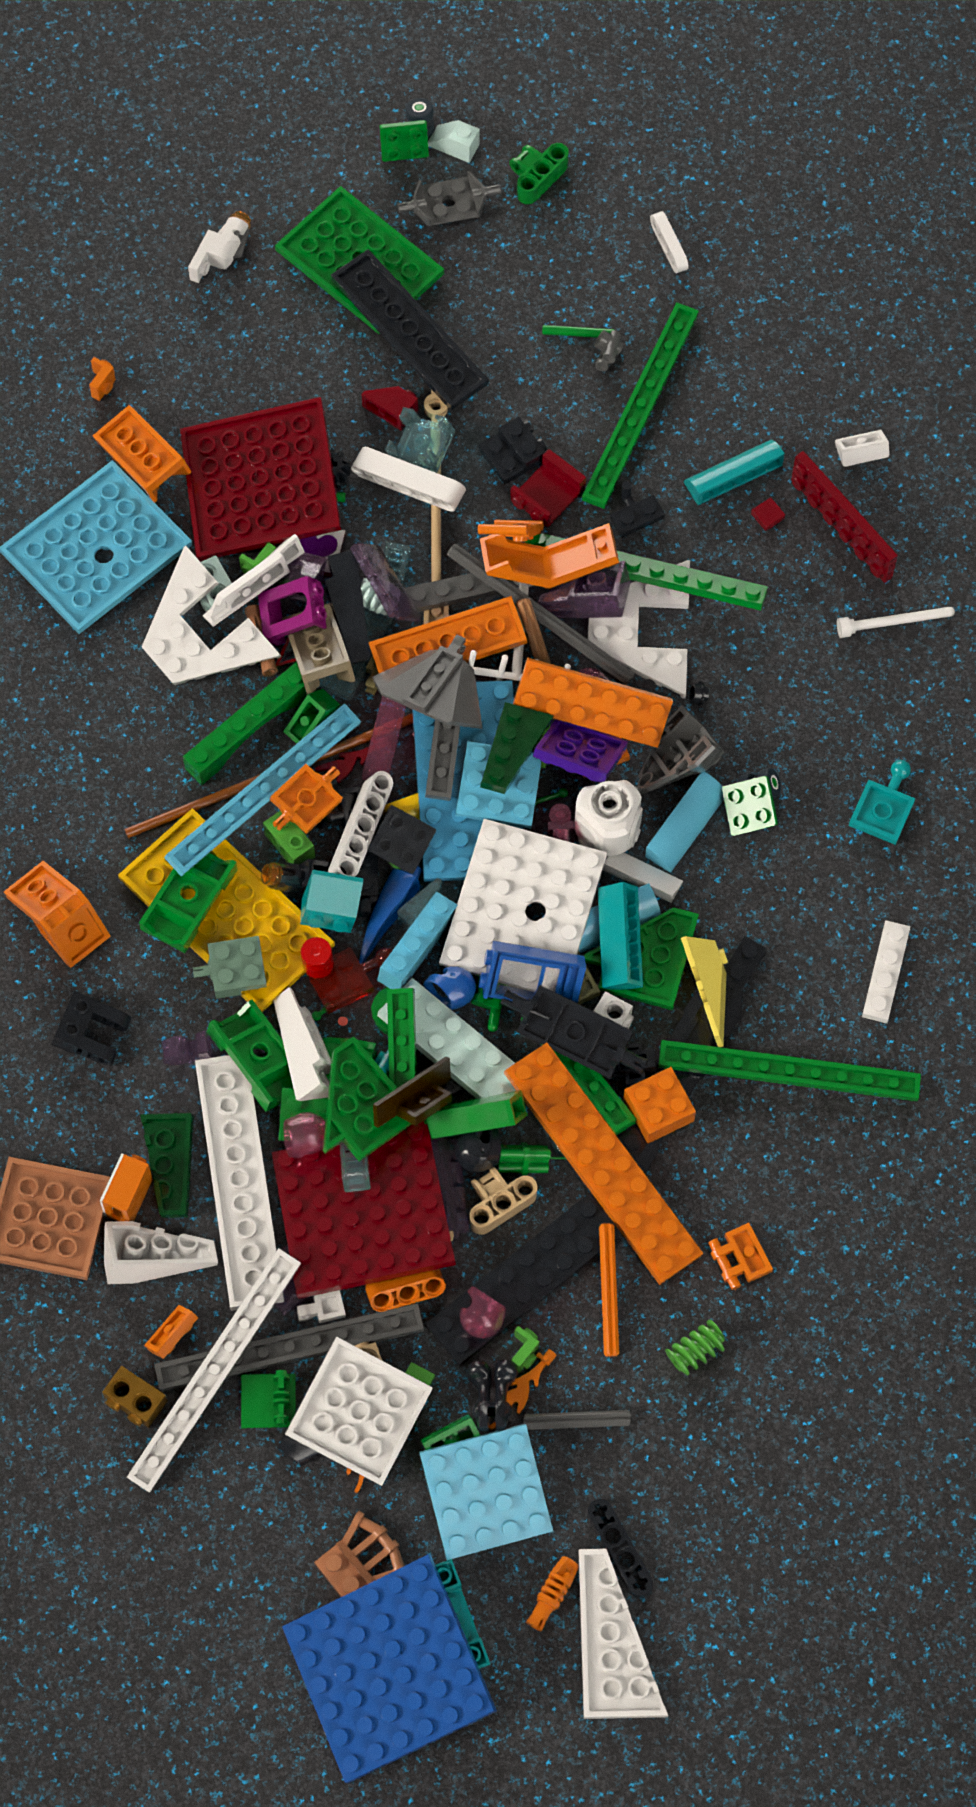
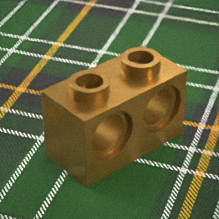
(138, 1392)

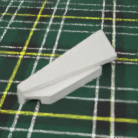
(254, 581)
(303, 1047)

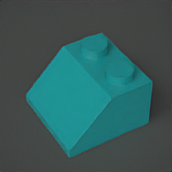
(331, 901)

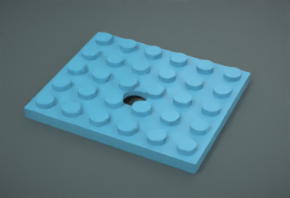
(104, 514)

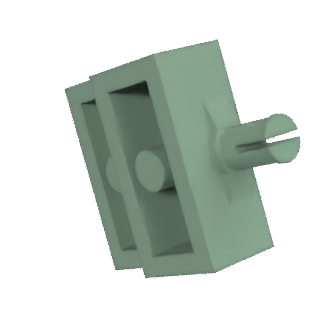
(234, 966)

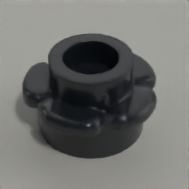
(698, 693)

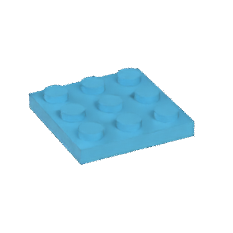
(511, 808)

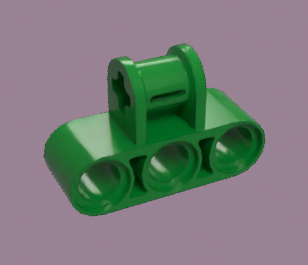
(532, 163)

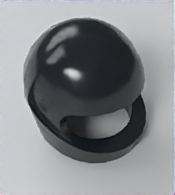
(479, 1154)

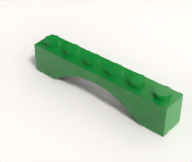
(215, 749)

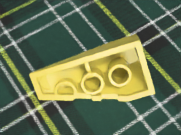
(710, 979)

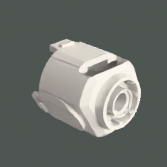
(612, 828)

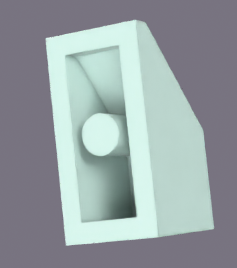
(456, 139)

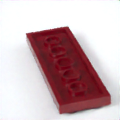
(844, 517)

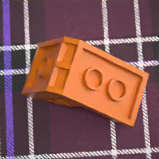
(59, 912)

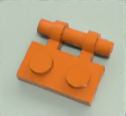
(748, 1253)

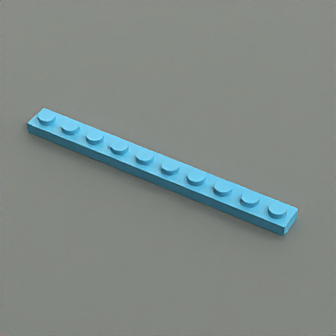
(259, 791)

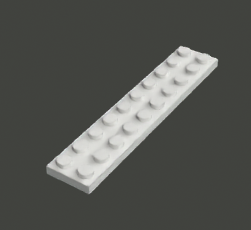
(236, 1174)

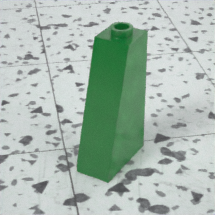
(478, 1115)

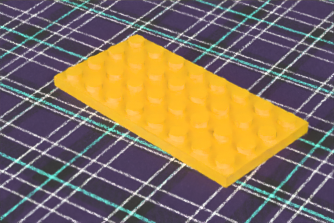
(239, 912)

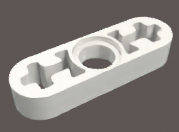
(669, 242)

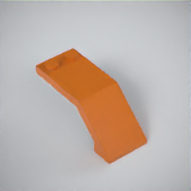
(549, 564)

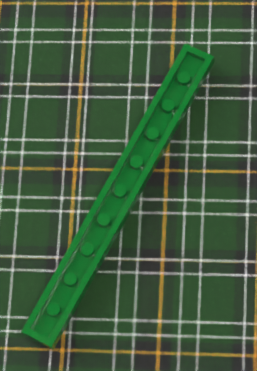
(640, 406)
(682, 578)
(789, 1070)

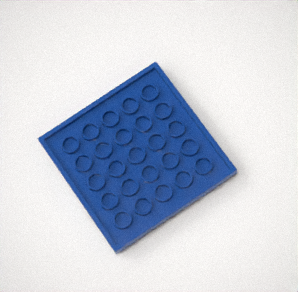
(388, 1669)

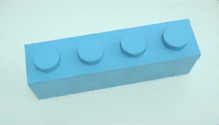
(417, 942)

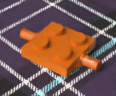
(306, 798)

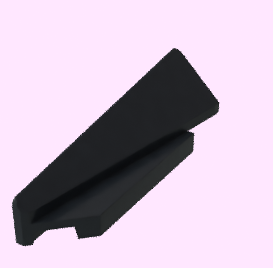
(347, 604)

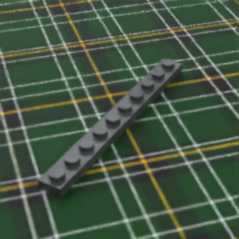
(299, 1344)

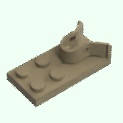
(320, 652)

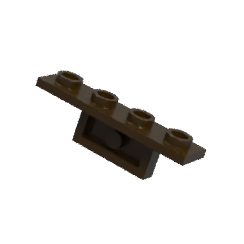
(417, 1097)

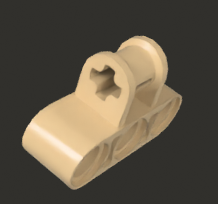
(494, 1189)

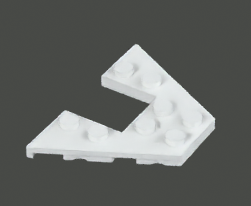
(620, 637)
(176, 645)

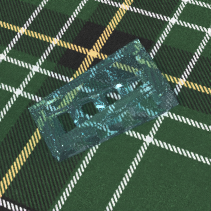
(405, 550)
(410, 911)
(356, 1179)

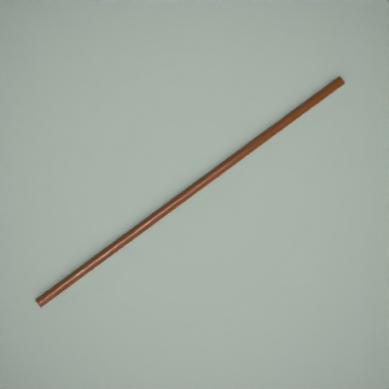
(235, 789)

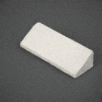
(640, 873)

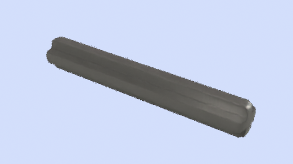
(577, 1419)

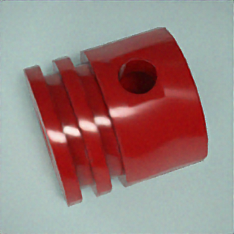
(317, 957)

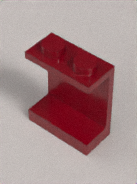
(549, 489)

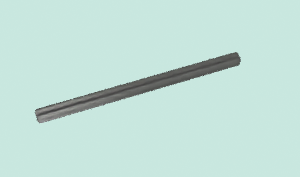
(543, 616)

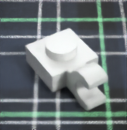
(325, 1306)

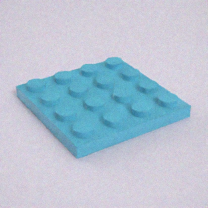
(486, 1491)

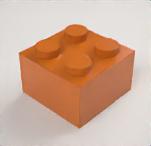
(659, 1105)

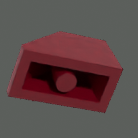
(389, 403)

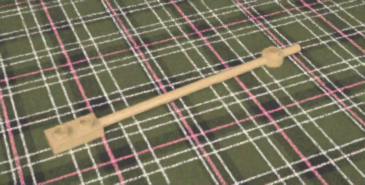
(438, 613)

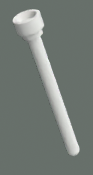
(848, 626)

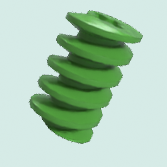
(696, 1347)

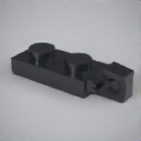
(370, 887)

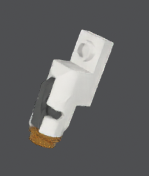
(221, 247)

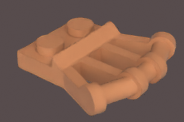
(343, 1567)

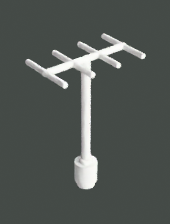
(517, 655)

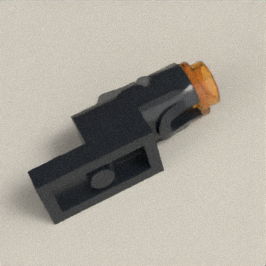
(291, 876)

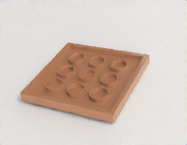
(50, 1217)

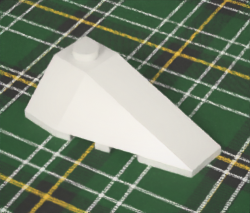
(146, 1254)

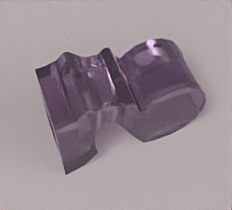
(183, 1050)

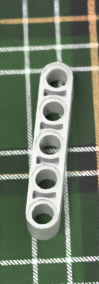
(408, 479)
(367, 819)

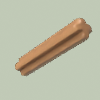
(532, 630)

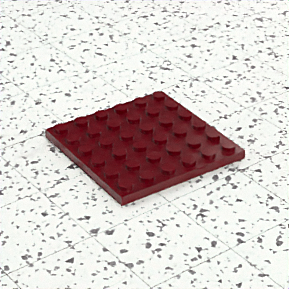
(260, 479)
(369, 1233)

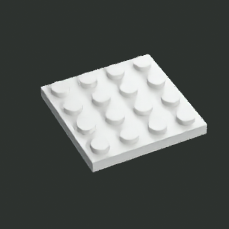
(358, 1411)

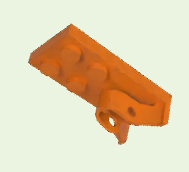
(140, 451)

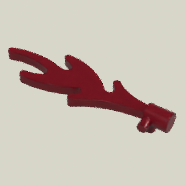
(345, 766)

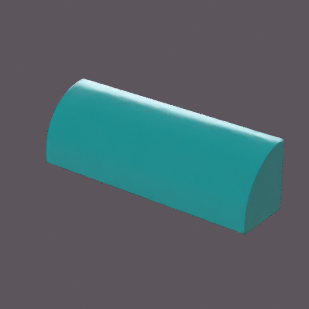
(735, 471)
(620, 936)

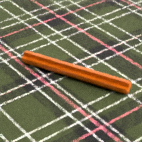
(609, 1290)

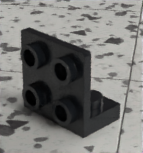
(401, 839)

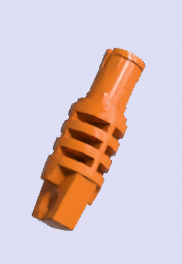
(553, 1591)

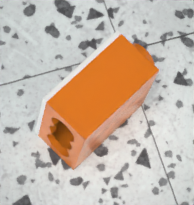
(126, 1188)

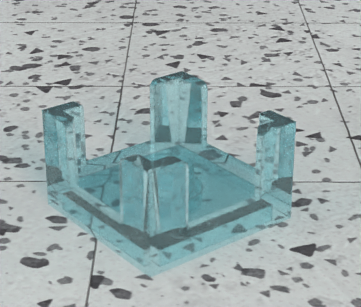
(422, 441)

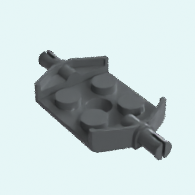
(466, 193)

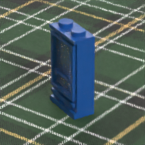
(525, 968)

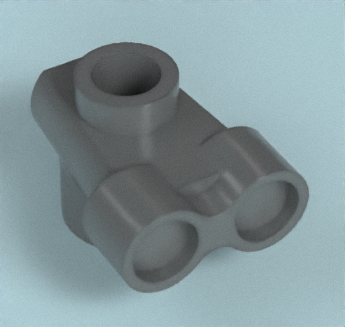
(610, 348)

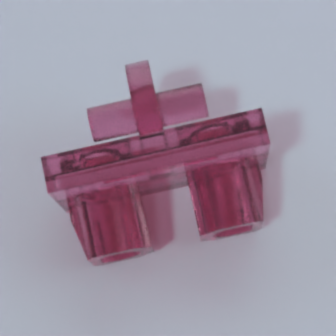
(560, 822)

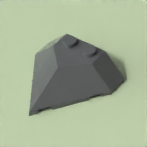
(682, 752)

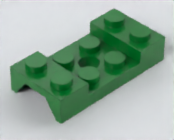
(178, 919)
(243, 1034)

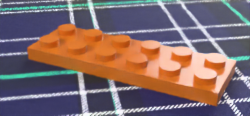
(486, 629)
(593, 702)

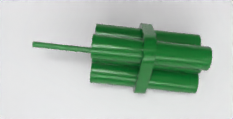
(525, 1159)

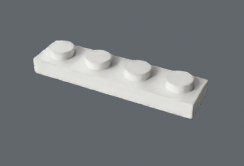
(886, 971)

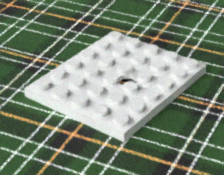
(506, 876)

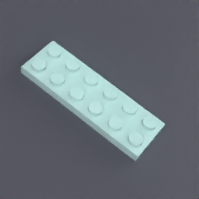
(442, 1033)

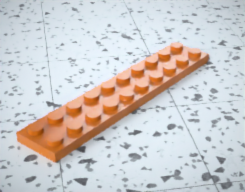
(603, 1163)

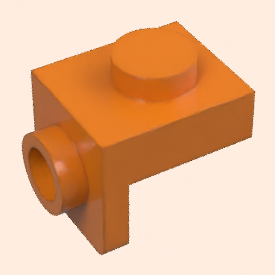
(104, 380)

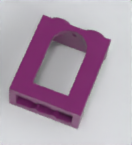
(273, 625)

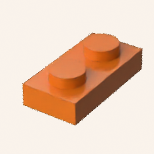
(171, 1331)

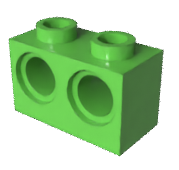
(289, 841)

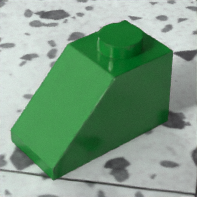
(310, 714)

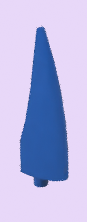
(396, 892)

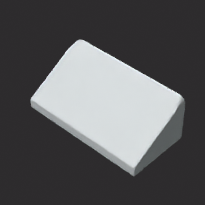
(862, 448)

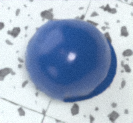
(457, 985)

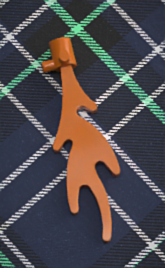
(521, 1393)

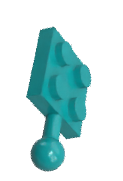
(883, 809)

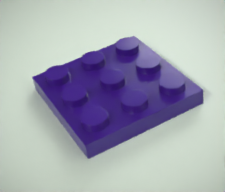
(580, 750)

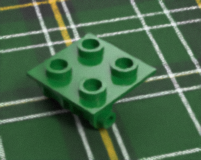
(268, 1400)

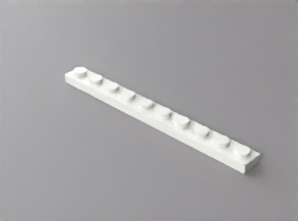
(213, 1370)

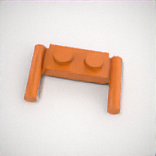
(518, 529)

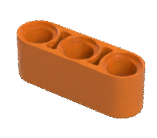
(394, 1295)

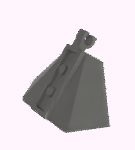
(435, 685)

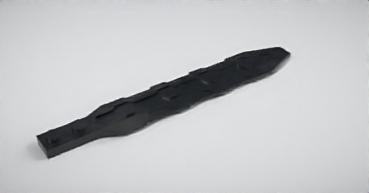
(696, 1029)

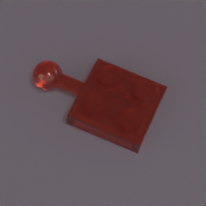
(347, 980)

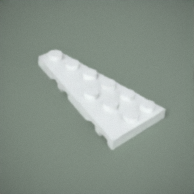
(613, 1659)

